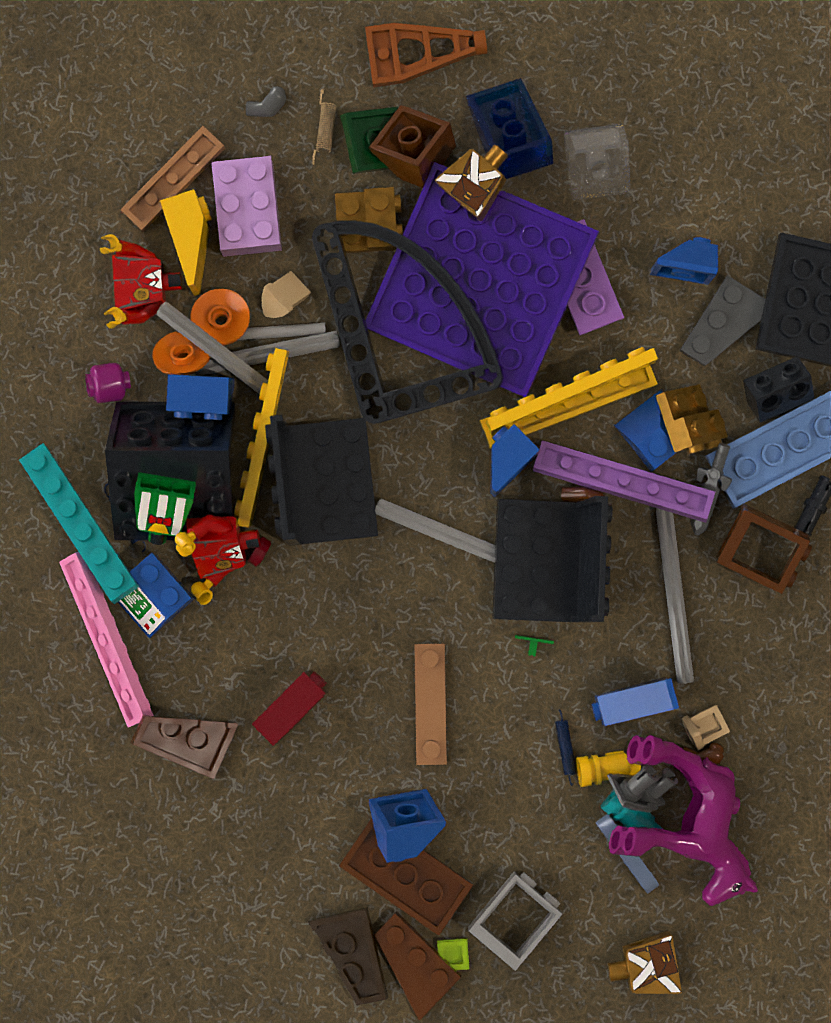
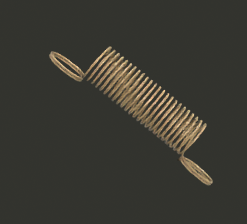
(320, 129)

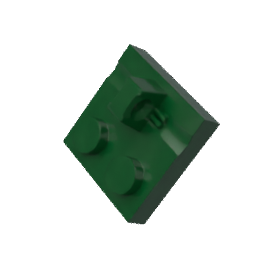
(360, 132)

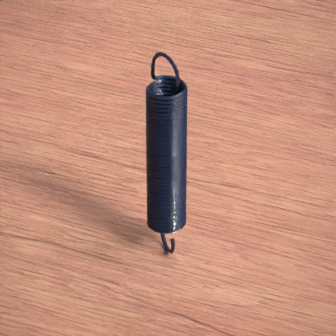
(565, 747)

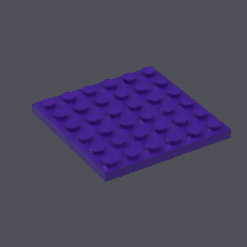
(511, 265)

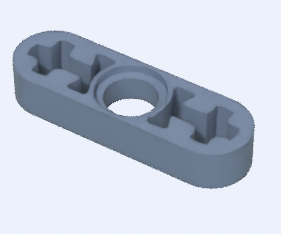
(633, 863)

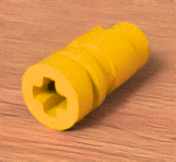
(597, 768)

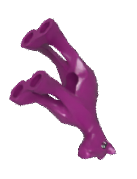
(703, 825)

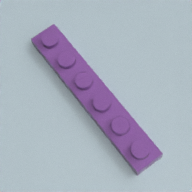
(624, 481)

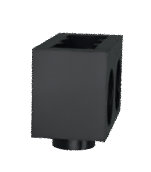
(779, 389)

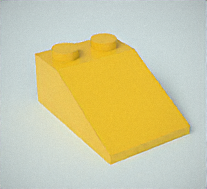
(189, 229)

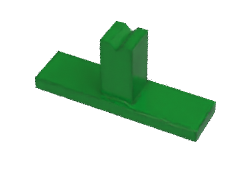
(533, 643)

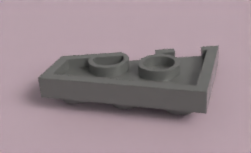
(724, 321)

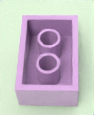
(246, 206)

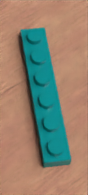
(79, 523)

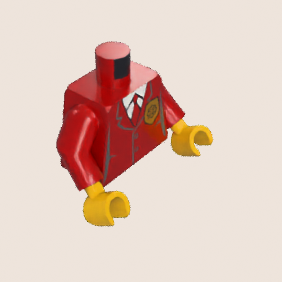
(137, 282)
(216, 550)

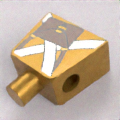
(475, 180)
(649, 966)

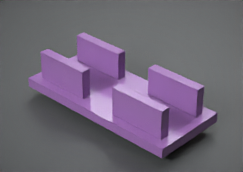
(593, 298)

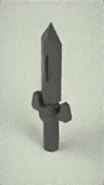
(714, 474)

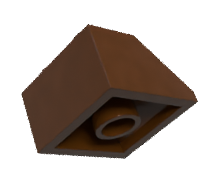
(412, 144)

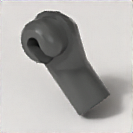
(269, 106)

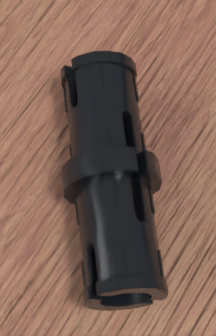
(814, 506)

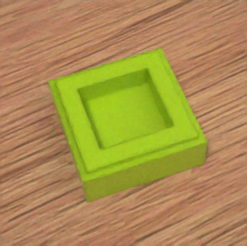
(455, 952)

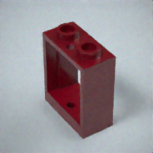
(291, 706)

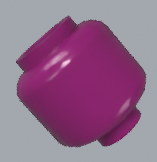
(107, 382)

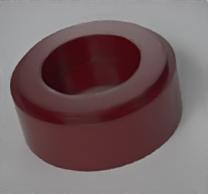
(259, 553)

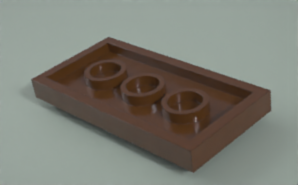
(416, 885)

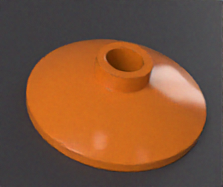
(217, 304)
(178, 355)

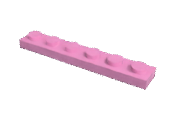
(106, 639)

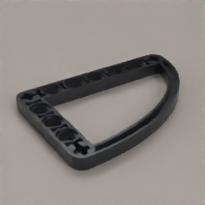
(362, 336)

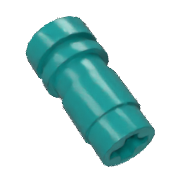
(627, 817)

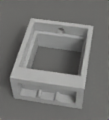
(493, 942)

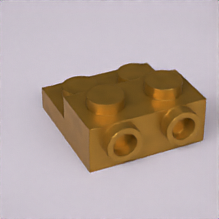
(370, 206)
(690, 421)

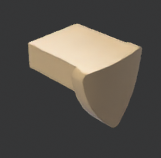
(283, 295)
(705, 726)

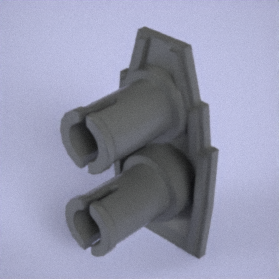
(642, 790)

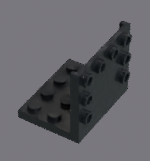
(157, 443)
(321, 481)
(552, 560)

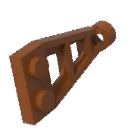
(384, 55)

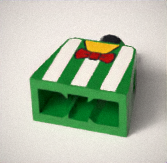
(162, 505)

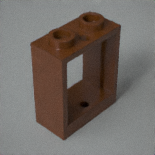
(735, 535)

